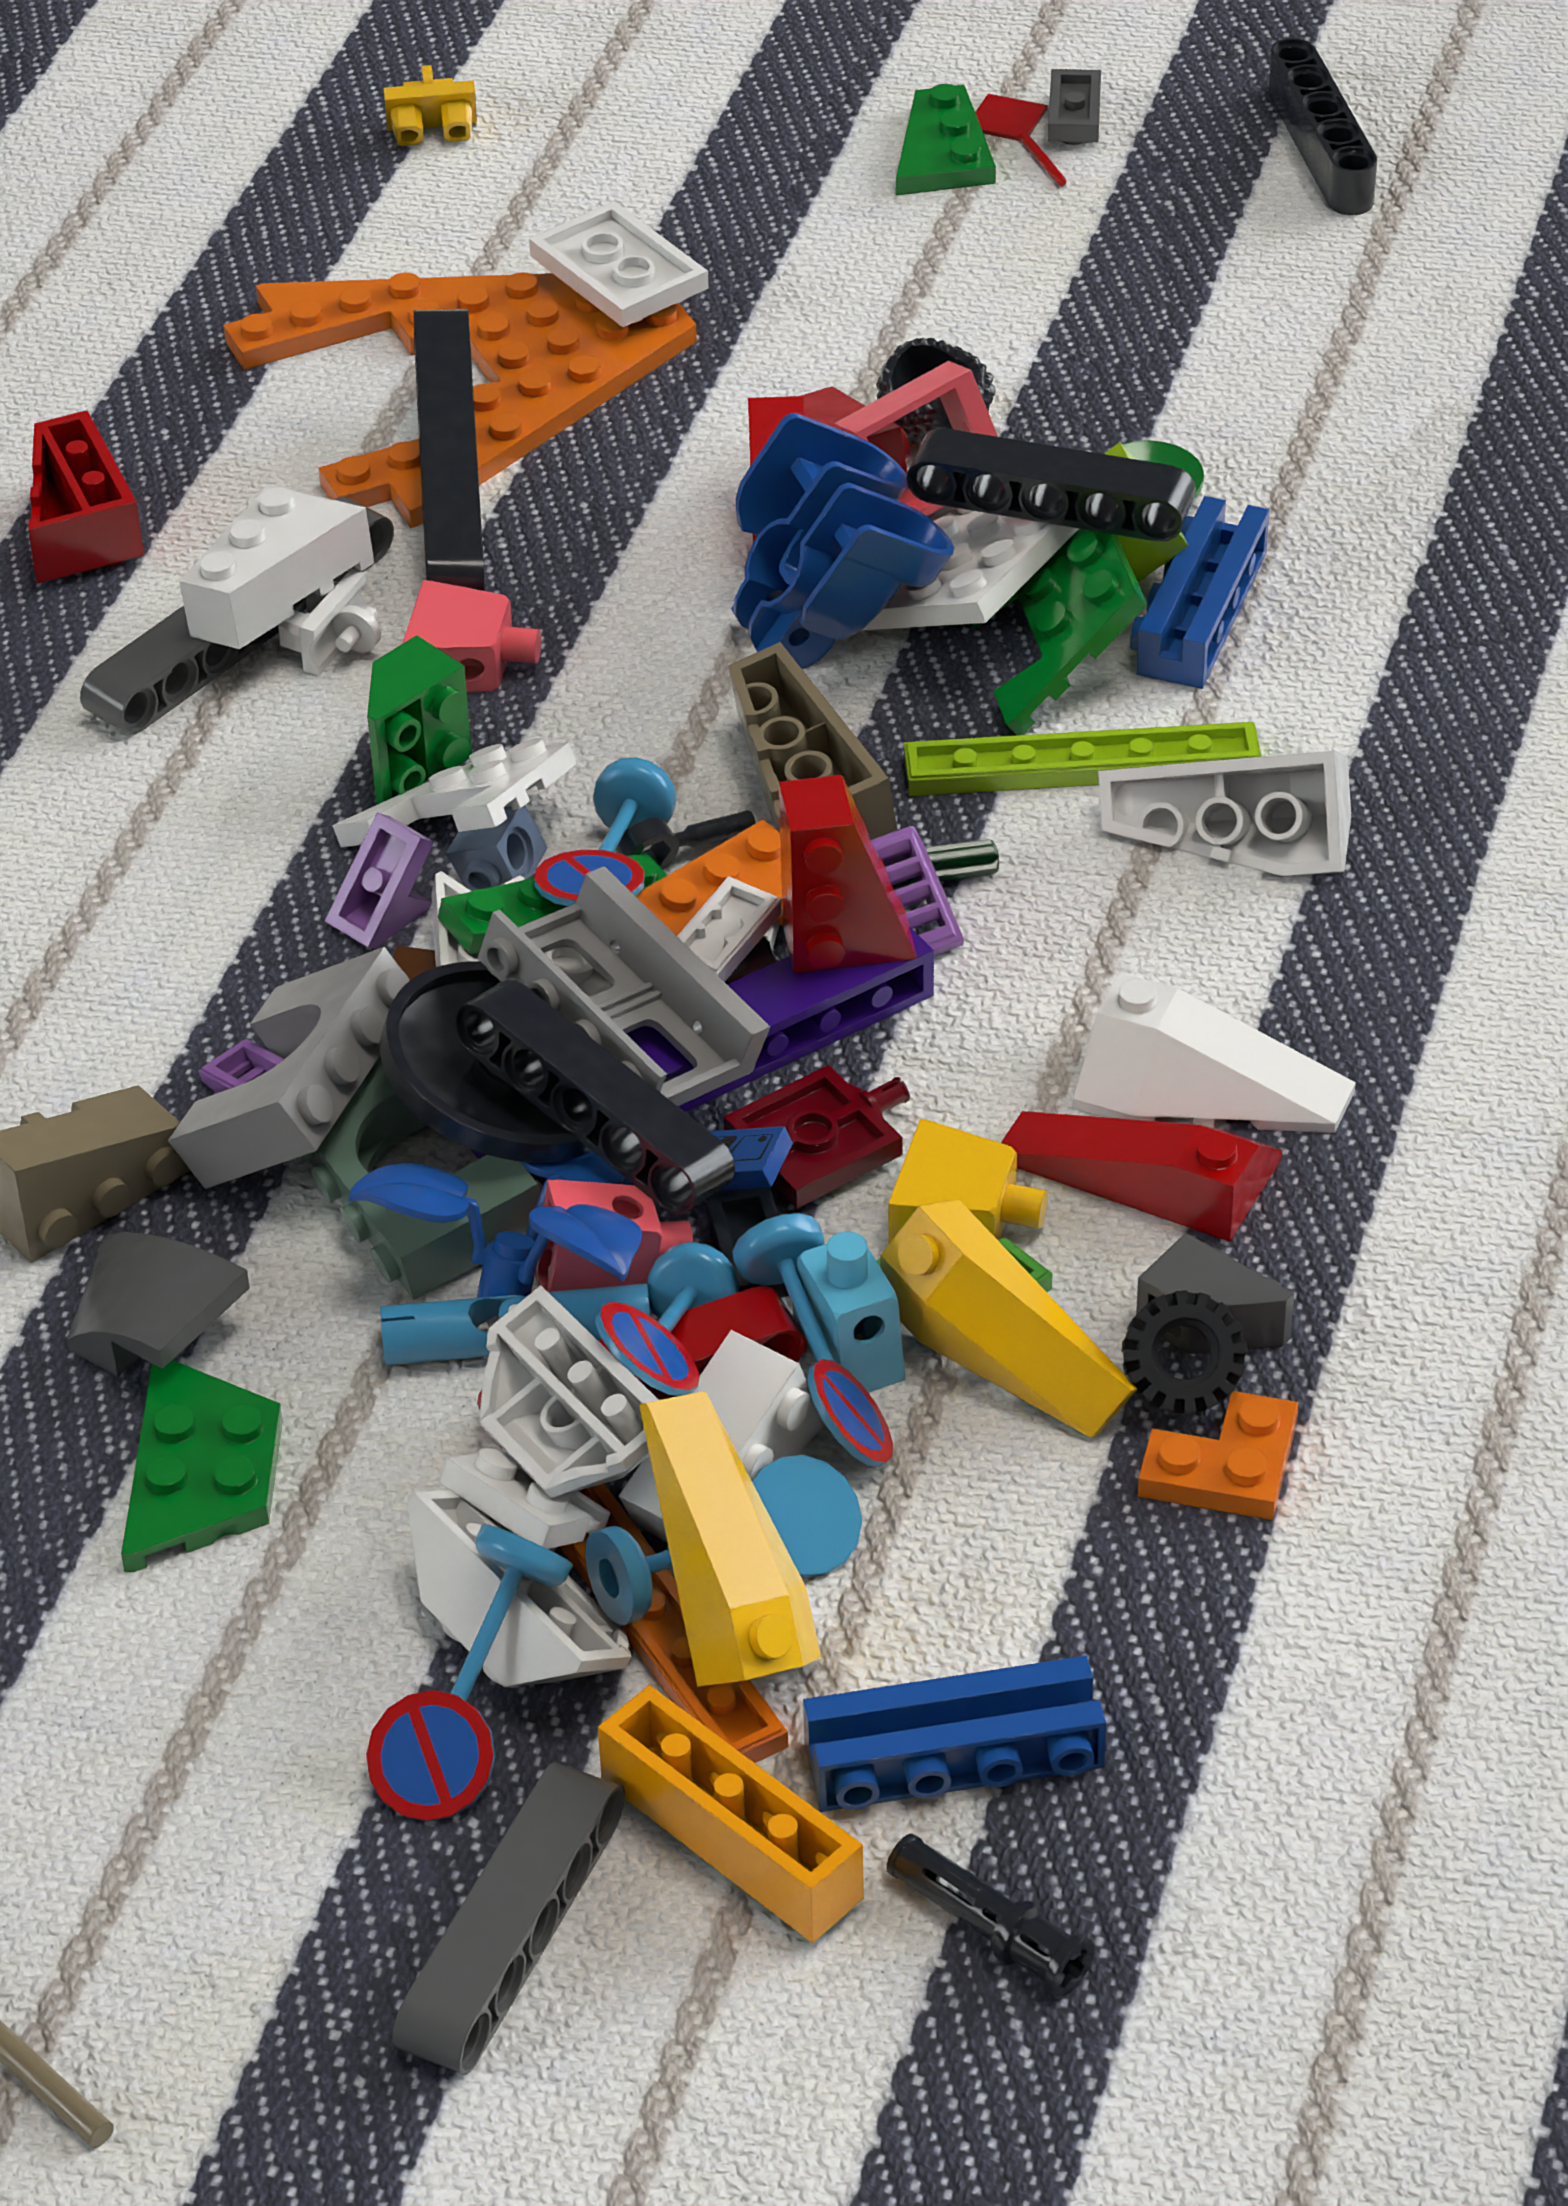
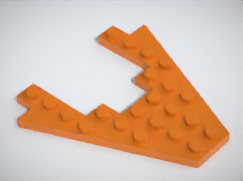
(529, 334)

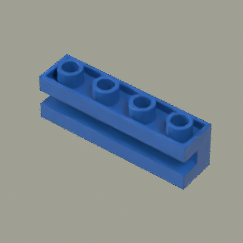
(1200, 594)
(953, 1734)

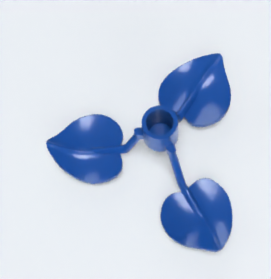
(512, 1258)

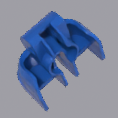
(827, 538)

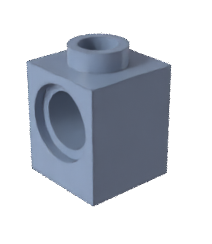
(498, 853)

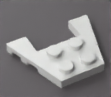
(471, 792)

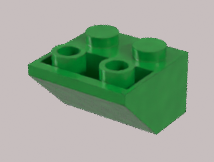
(416, 717)

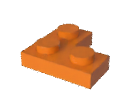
(1230, 1474)

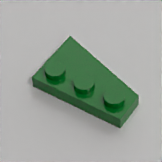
(943, 144)

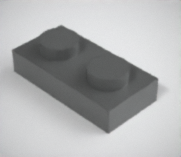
(1074, 106)

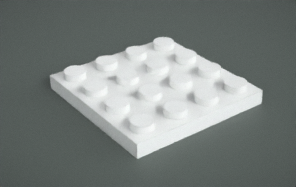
(987, 568)

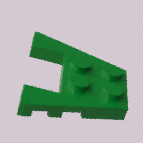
(1074, 610)

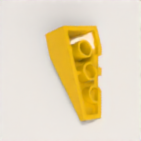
(992, 1317)
(731, 1569)

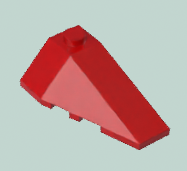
(1160, 1168)

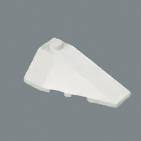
(1252, 812)
(1182, 1058)

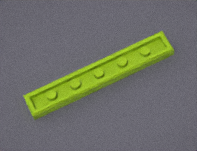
(1067, 757)

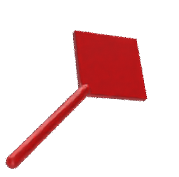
(1016, 121)

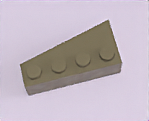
(801, 736)

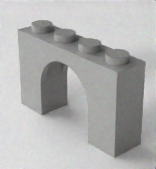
(329, 1042)

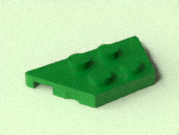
(199, 1463)

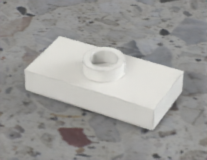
(730, 925)

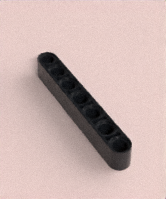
(448, 448)

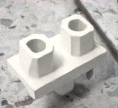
(333, 625)

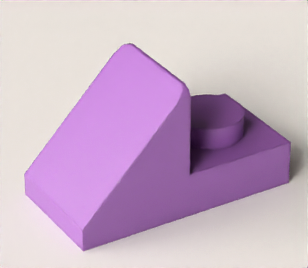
(378, 886)

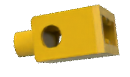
(961, 1166)

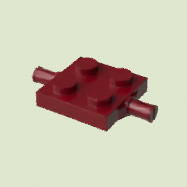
(833, 1131)

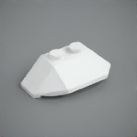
(560, 1399)
(547, 1629)

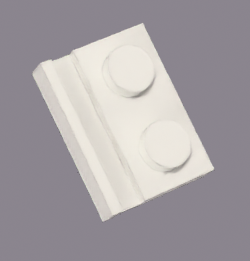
(513, 1499)

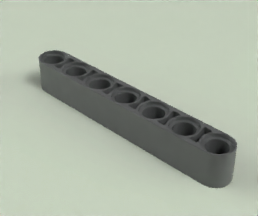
(170, 666)

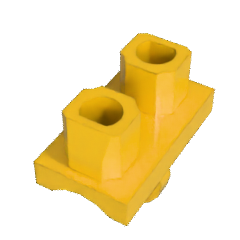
(430, 105)

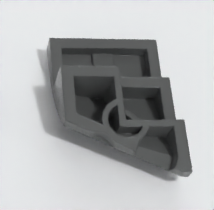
(150, 1300)

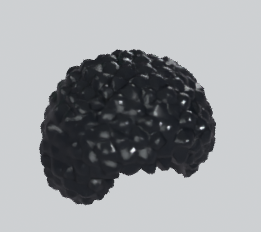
(918, 358)

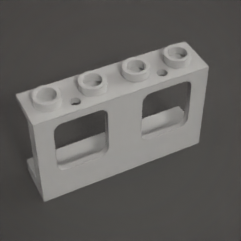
(651, 981)

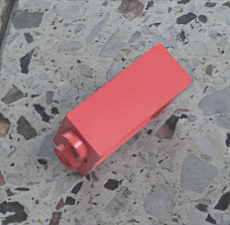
(959, 397)

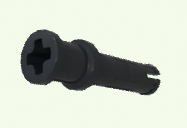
(1020, 1926)

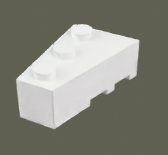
(271, 560)
(761, 1406)

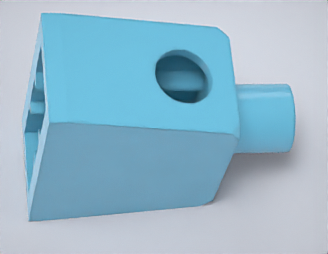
(856, 1297)

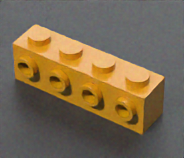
(732, 1813)

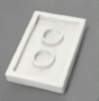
(618, 264)

